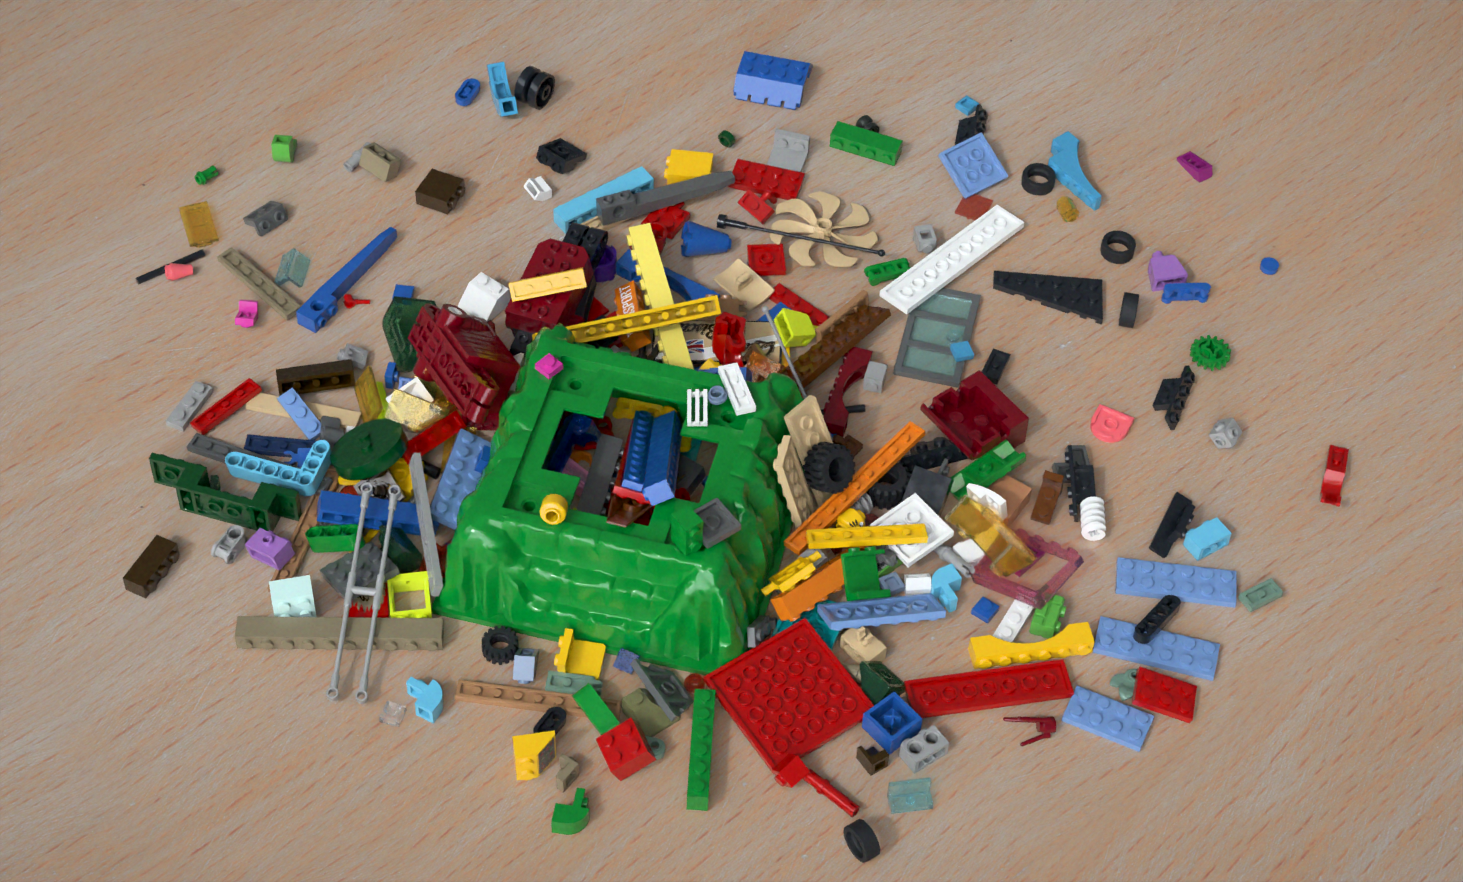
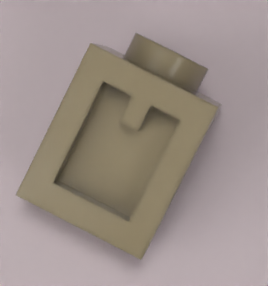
(568, 772)

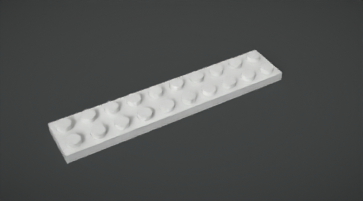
(951, 259)

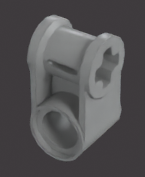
(230, 544)

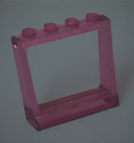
(1032, 597)

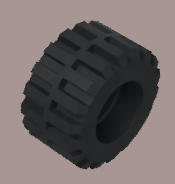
(829, 467)
(890, 495)

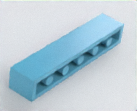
(584, 206)

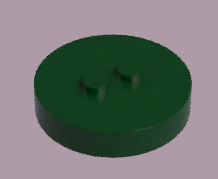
(369, 449)

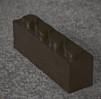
(316, 377)

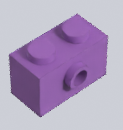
(270, 548)

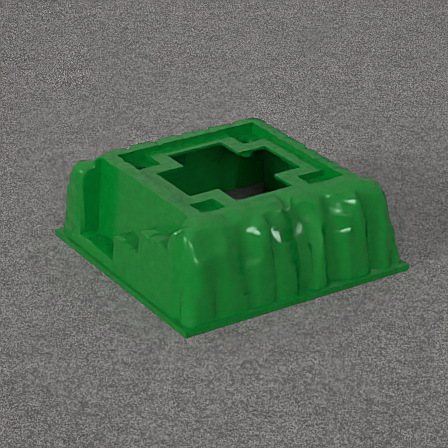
(610, 579)

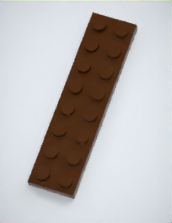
(837, 343)

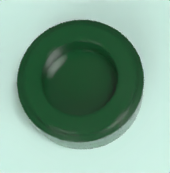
(726, 138)

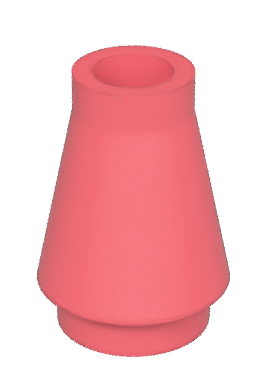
(176, 271)

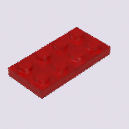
(760, 177)

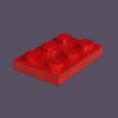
(1164, 694)

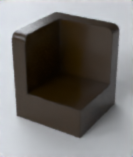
(872, 759)

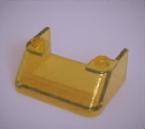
(417, 412)
(991, 535)

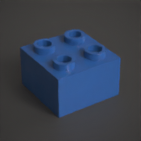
(891, 722)

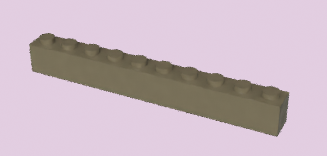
(325, 633)

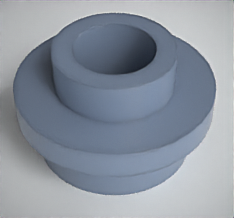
(717, 391)

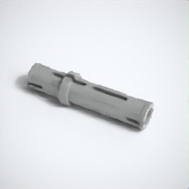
(946, 554)

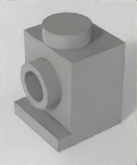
(927, 242)

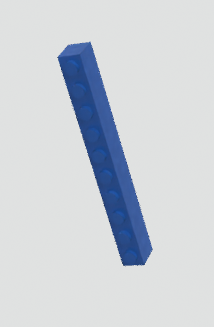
(663, 459)

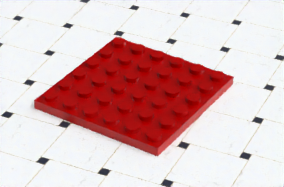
(789, 694)

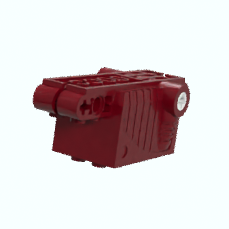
(463, 359)

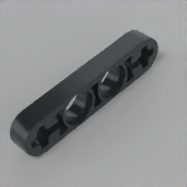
(1160, 620)

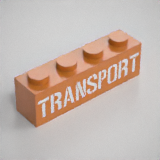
(630, 300)

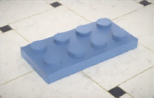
(1108, 718)

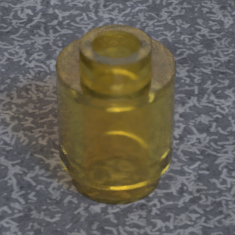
(1067, 209)

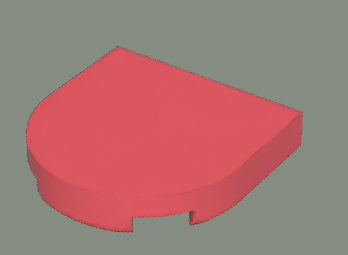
(1110, 424)

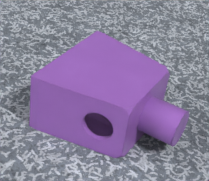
(1165, 270)

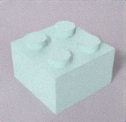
(292, 597)

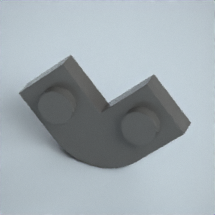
(1080, 458)

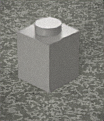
(875, 377)

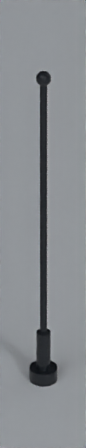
(723, 221)

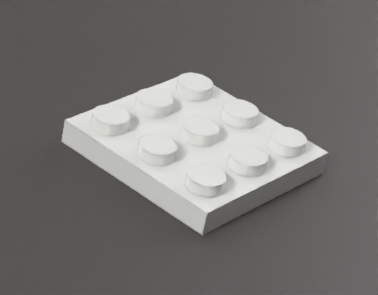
(916, 511)

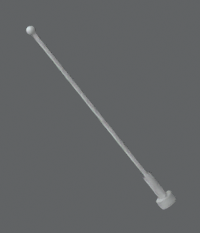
(765, 309)

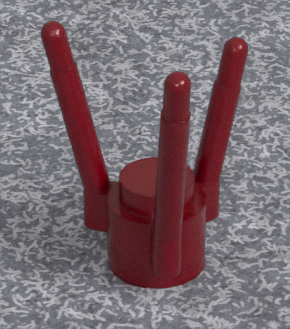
(1043, 724)

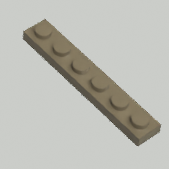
(259, 283)

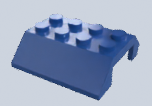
(772, 79)

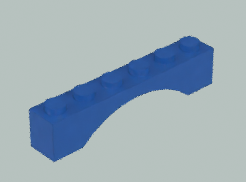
(680, 284)

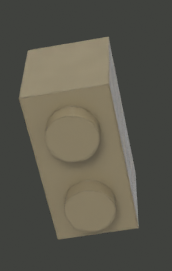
(379, 162)

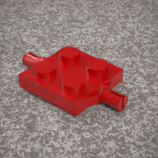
(672, 217)

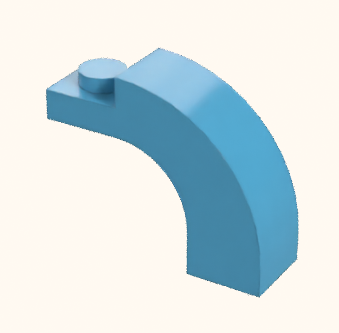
(503, 99)

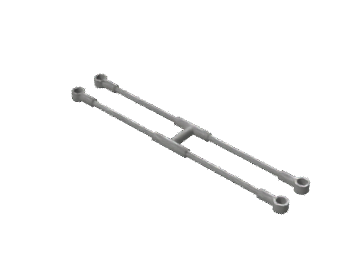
(352, 589)

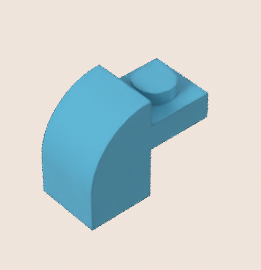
(944, 584)
(429, 698)

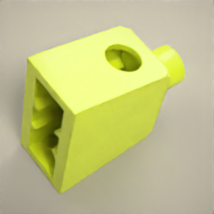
(794, 328)

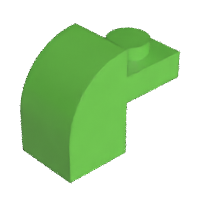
(283, 148)

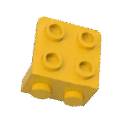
(579, 656)

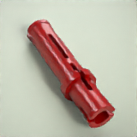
(838, 798)

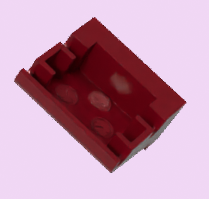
(977, 416)

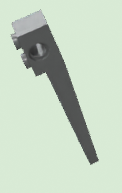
(628, 205)

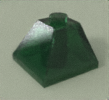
(879, 681)

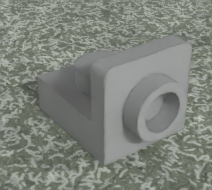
(355, 353)

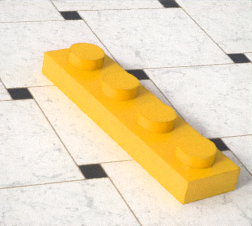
(547, 284)

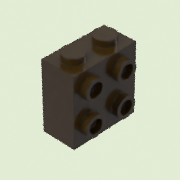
(440, 191)

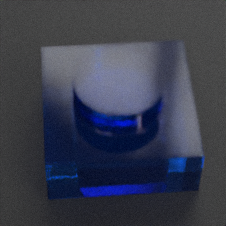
(624, 660)

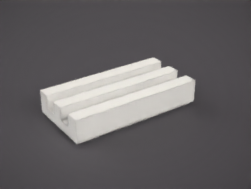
(697, 394)

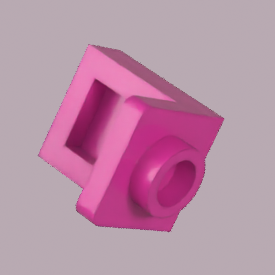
(247, 313)

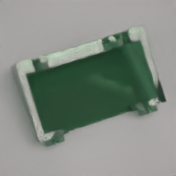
(397, 326)

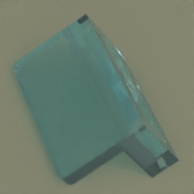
(292, 268)
(910, 795)

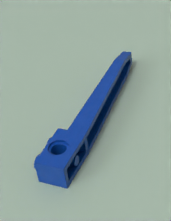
(323, 302)

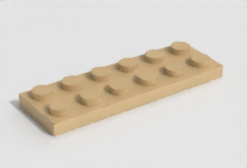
(807, 429)
(793, 482)

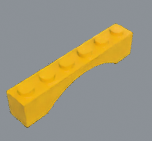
(991, 651)

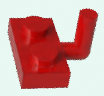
(757, 206)

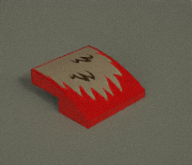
(363, 604)

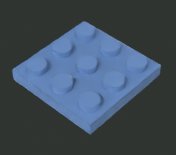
(973, 165)

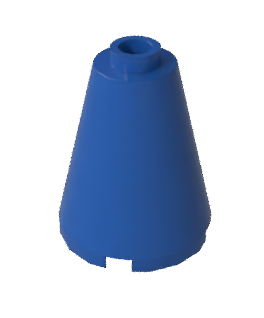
(703, 240)

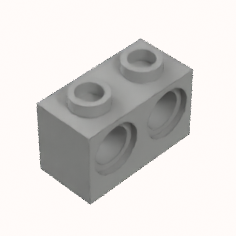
(926, 752)

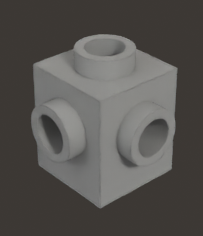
(1225, 433)

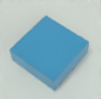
(966, 105)
(961, 351)

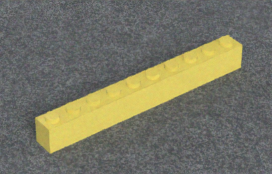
(657, 293)

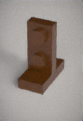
(1047, 497)

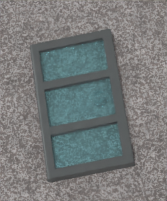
(930, 331)

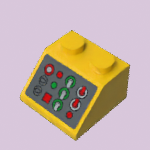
(533, 753)

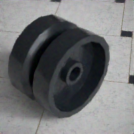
(534, 87)

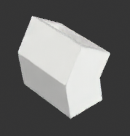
(538, 189)
(917, 584)

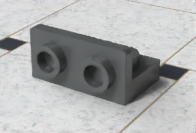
(266, 217)

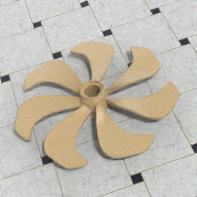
(822, 229)

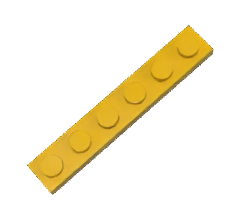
(866, 536)

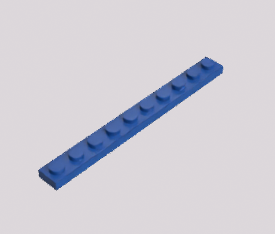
(637, 451)

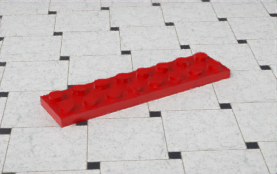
(989, 688)

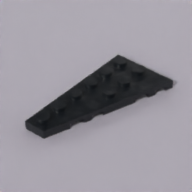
(1057, 292)

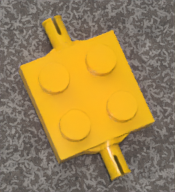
(791, 574)

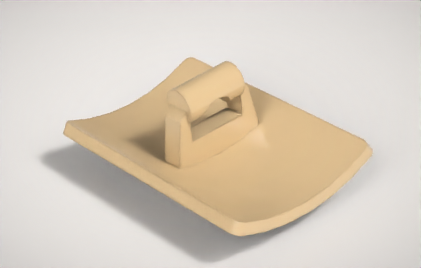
(744, 284)

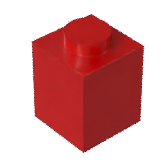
(790, 771)

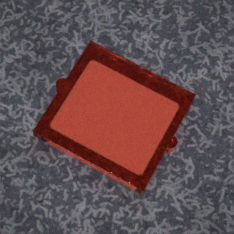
(973, 207)

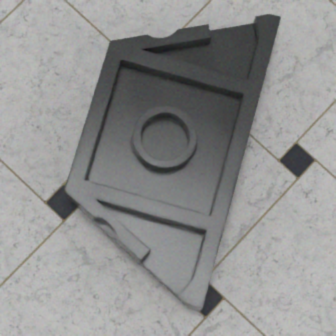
(664, 688)

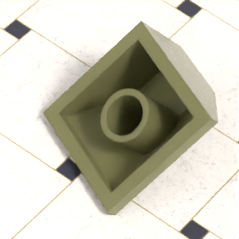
(646, 712)

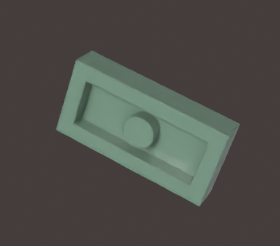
(1260, 595)

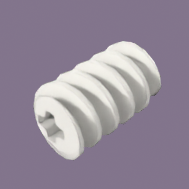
(1093, 518)

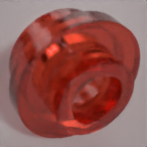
(694, 678)

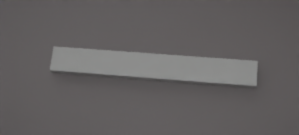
(425, 524)

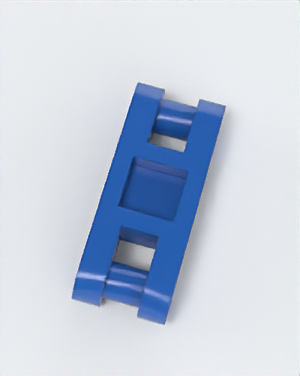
(1185, 292)

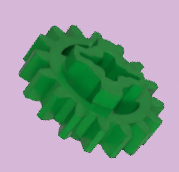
(1210, 352)

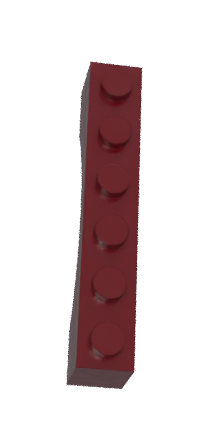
(853, 370)

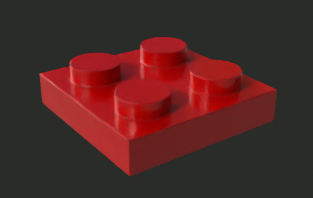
(766, 259)

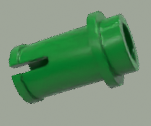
(204, 176)

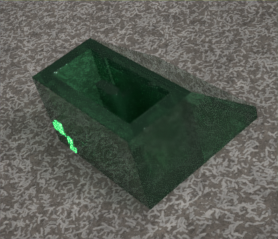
(401, 550)

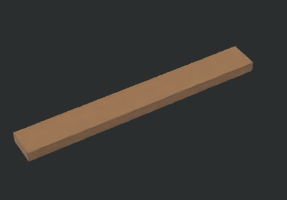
(298, 539)
(524, 698)

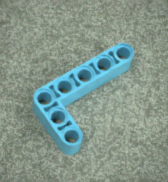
(258, 469)

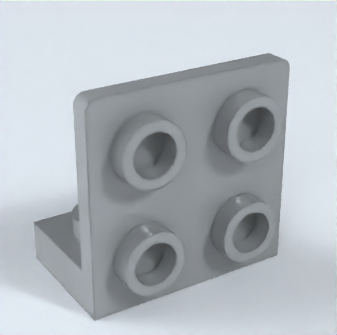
(789, 150)

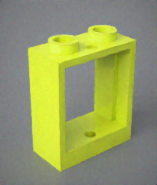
(416, 582)

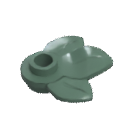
(1125, 683)

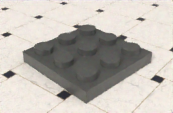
(367, 569)

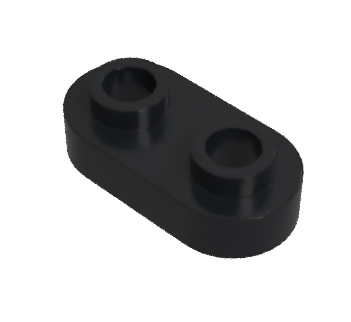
(546, 722)

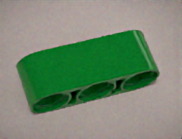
(333, 538)
(595, 709)

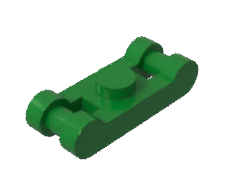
(886, 270)

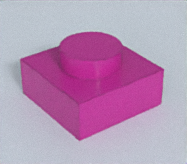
(549, 366)

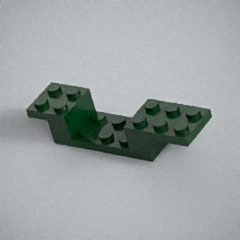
(197, 497)

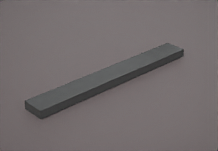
(218, 450)

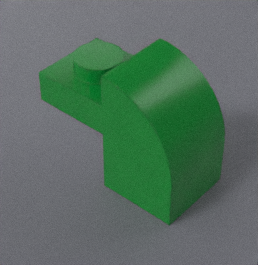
(569, 818)

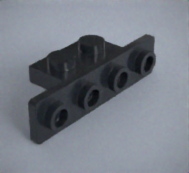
(972, 126)
(1173, 396)
(932, 454)
(1081, 483)
(1172, 525)

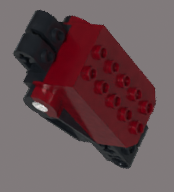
(579, 249)

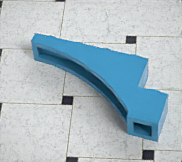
(1068, 170)

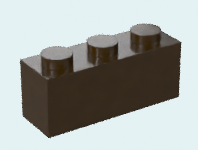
(151, 566)

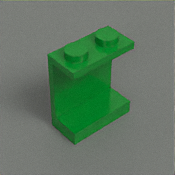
(861, 574)

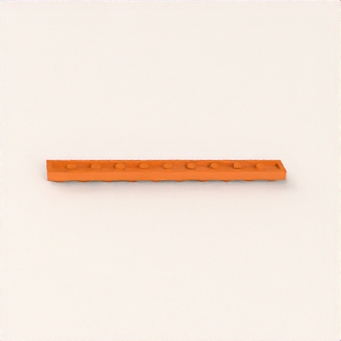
(861, 483)

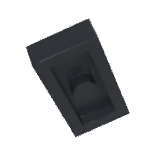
(996, 365)

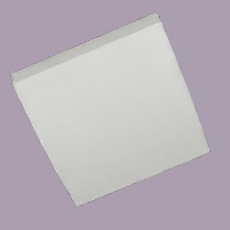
(988, 499)

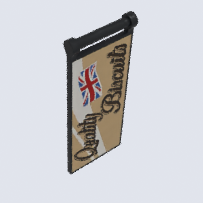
(699, 341)

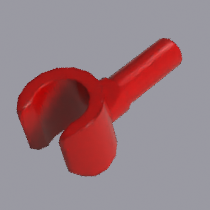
(350, 302)

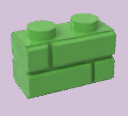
(1046, 621)

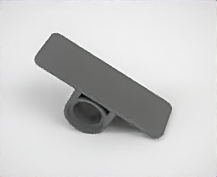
(330, 430)

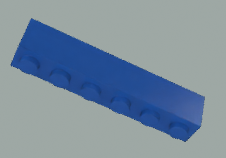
(346, 509)

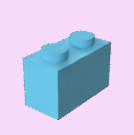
(1207, 538)

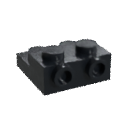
(560, 155)

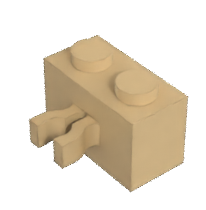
(862, 645)

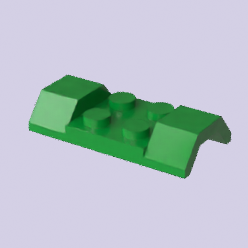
(987, 469)

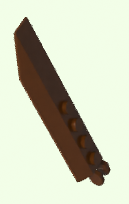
(625, 511)

